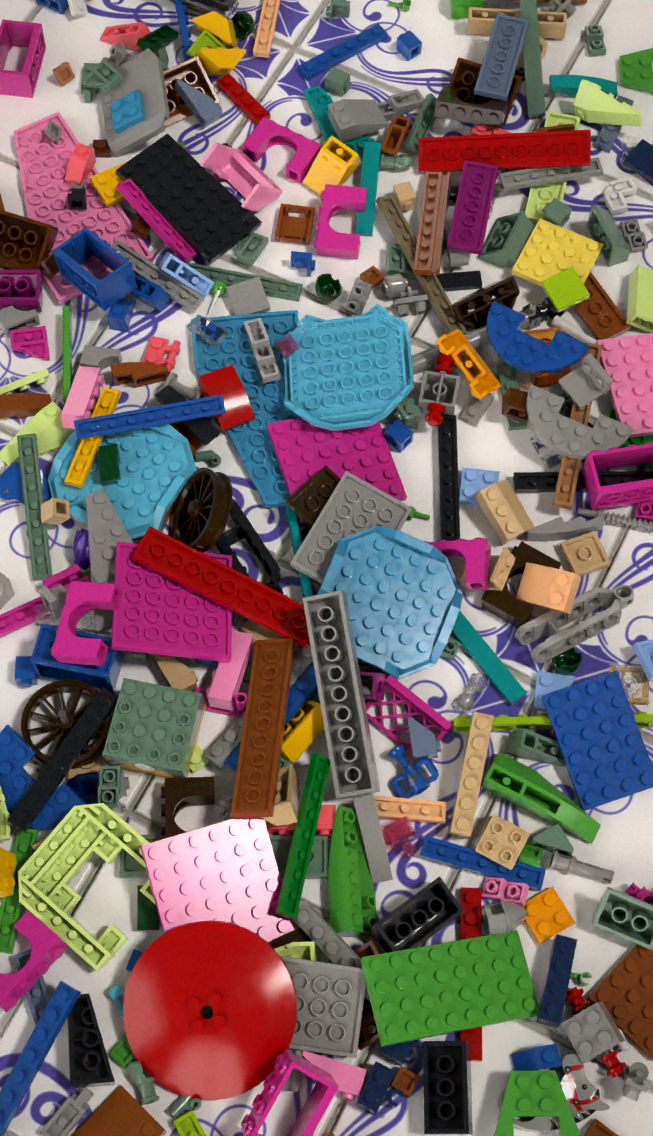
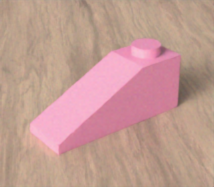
(347, 1076)

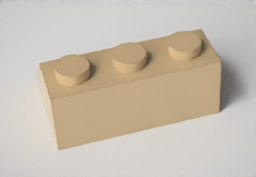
(504, 511)
(286, 798)

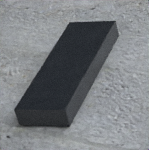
(460, 280)

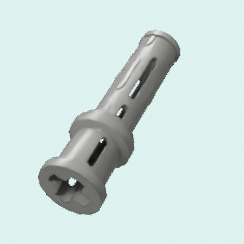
(571, 865)

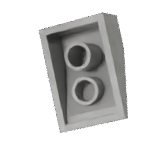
(355, 118)

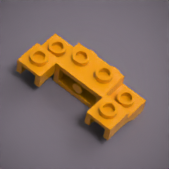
(466, 357)

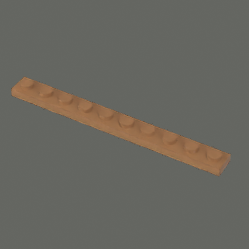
(569, 466)

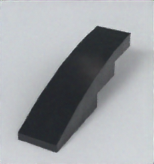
(200, 428)

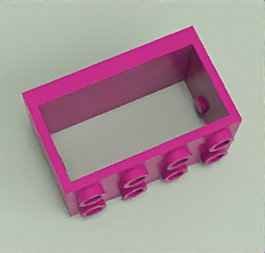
(21, 35)
(618, 493)
(311, 1111)

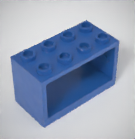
(82, 247)
(97, 676)

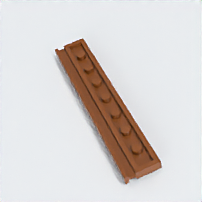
(431, 223)

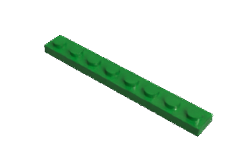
(303, 836)

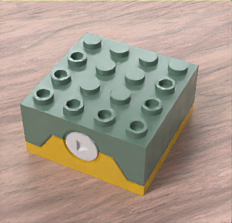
(154, 729)

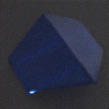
(86, 786)

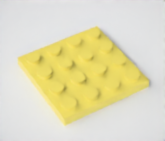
(554, 250)

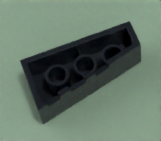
(87, 1053)

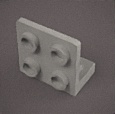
(586, 382)

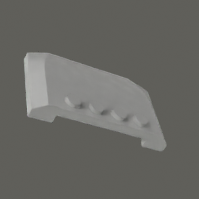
(147, 75)

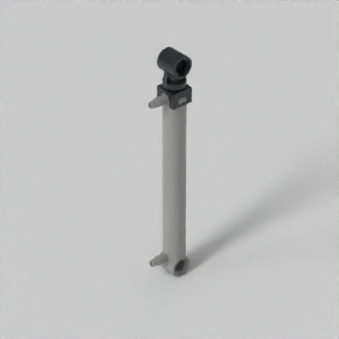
(534, 316)

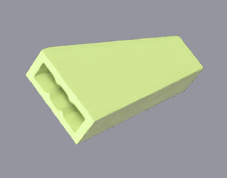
(640, 299)

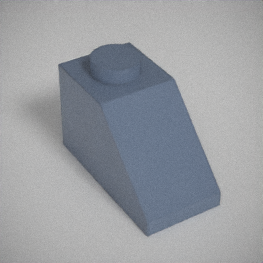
(422, 741)

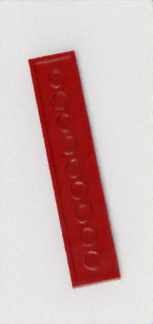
(506, 150)
(223, 585)

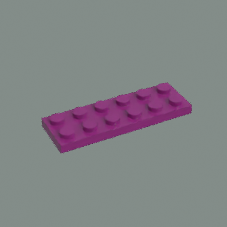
(472, 207)

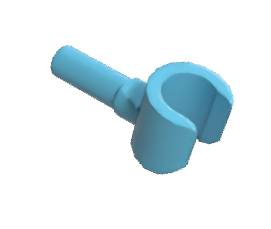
(115, 992)

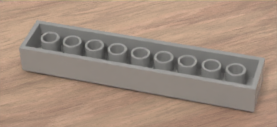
(341, 694)

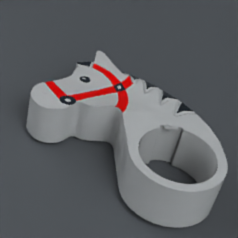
(579, 1092)

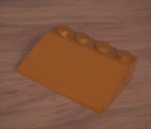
(192, 74)
(120, 1117)

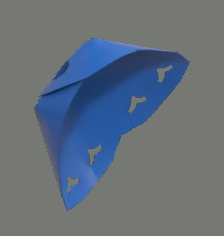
(12, 480)

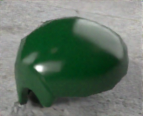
(243, 24)
(327, 287)
(567, 662)

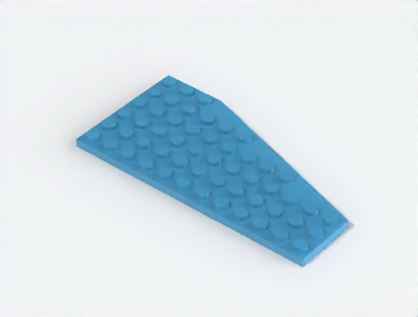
(266, 399)

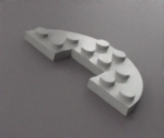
(567, 435)

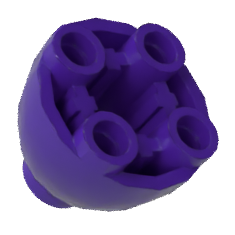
(81, 549)

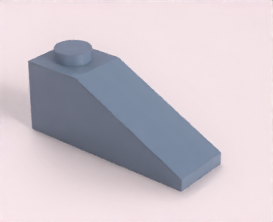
(200, 104)

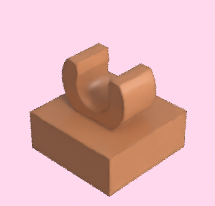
(63, 73)

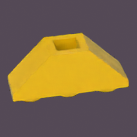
(218, 26)
(220, 60)

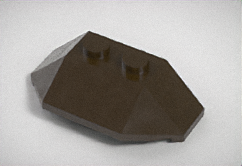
(474, 308)

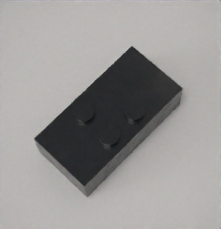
(417, 918)
(447, 1088)

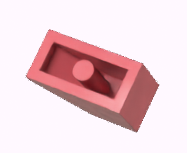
(80, 164)

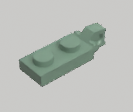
(87, 91)

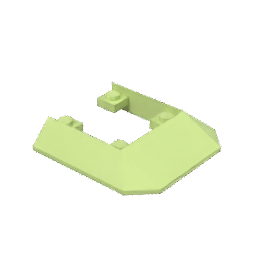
(60, 858)

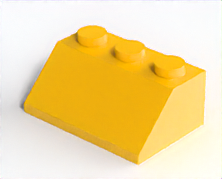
(302, 731)

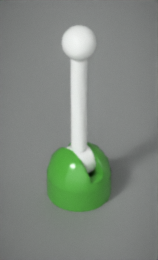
(218, 290)

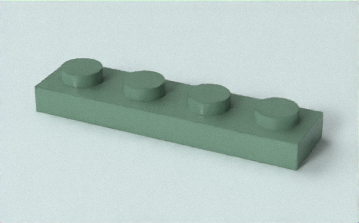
(422, 124)
(508, 378)

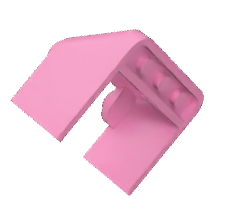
(243, 175)

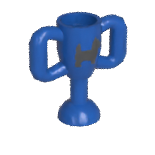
(411, 774)

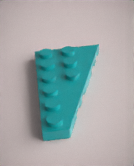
(318, 103)

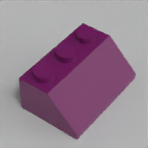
(21, 289)

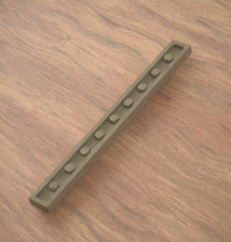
(429, 283)

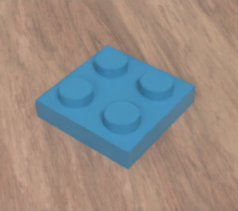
(127, 111)

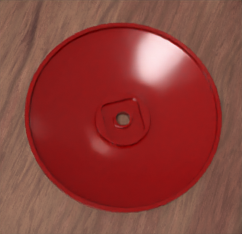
(250, 1001)

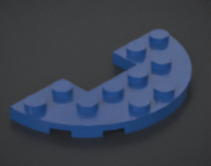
(526, 351)
(17, 781)

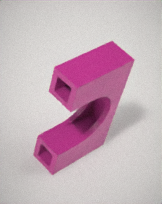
(269, 134)
(337, 199)
(477, 557)
(80, 599)
(45, 950)

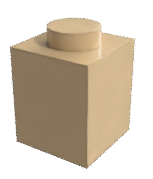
(404, 196)
(55, 511)

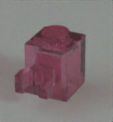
(400, 834)

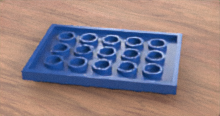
(599, 740)

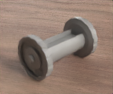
(184, 390)

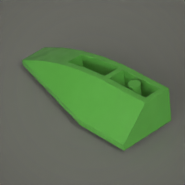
(537, 795)
(349, 879)

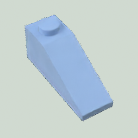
(186, 274)

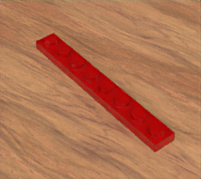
(470, 928)

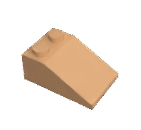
(548, 587)

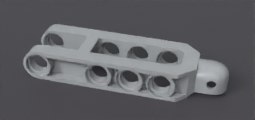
(563, 640)

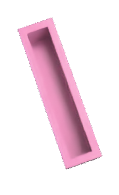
(82, 395)
(230, 675)

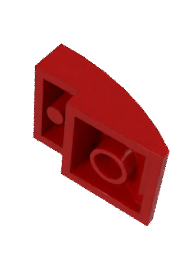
(236, 402)

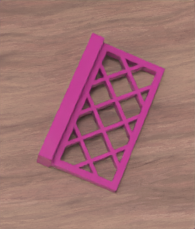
(415, 703)

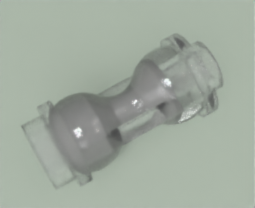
(465, 701)

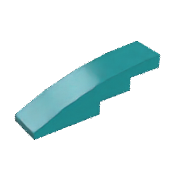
(570, 84)

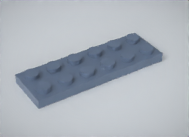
(501, 57)

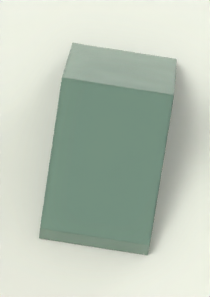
(552, 840)

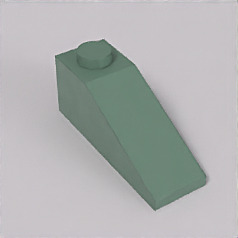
(534, 747)

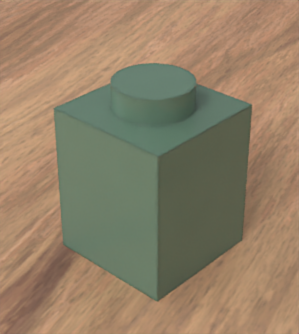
(337, 81)
(556, 212)

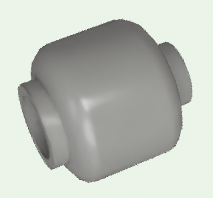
(393, 285)

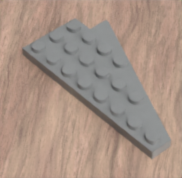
(103, 533)

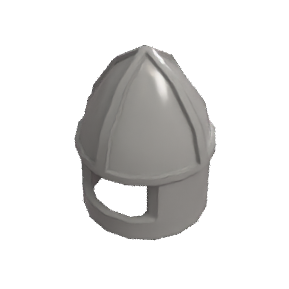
(502, 917)

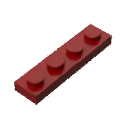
(242, 99)

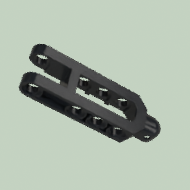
(245, 530)

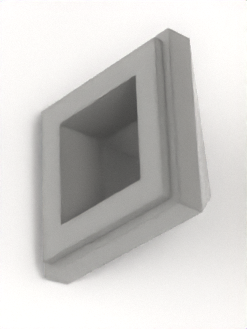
(53, 131)

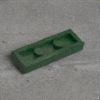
(157, 38)

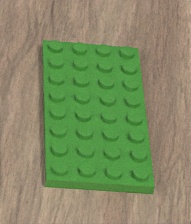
(449, 987)

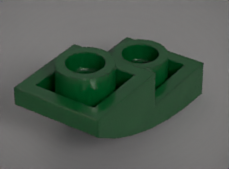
(109, 463)
(146, 912)

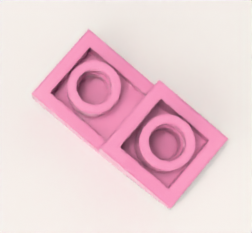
(500, 889)

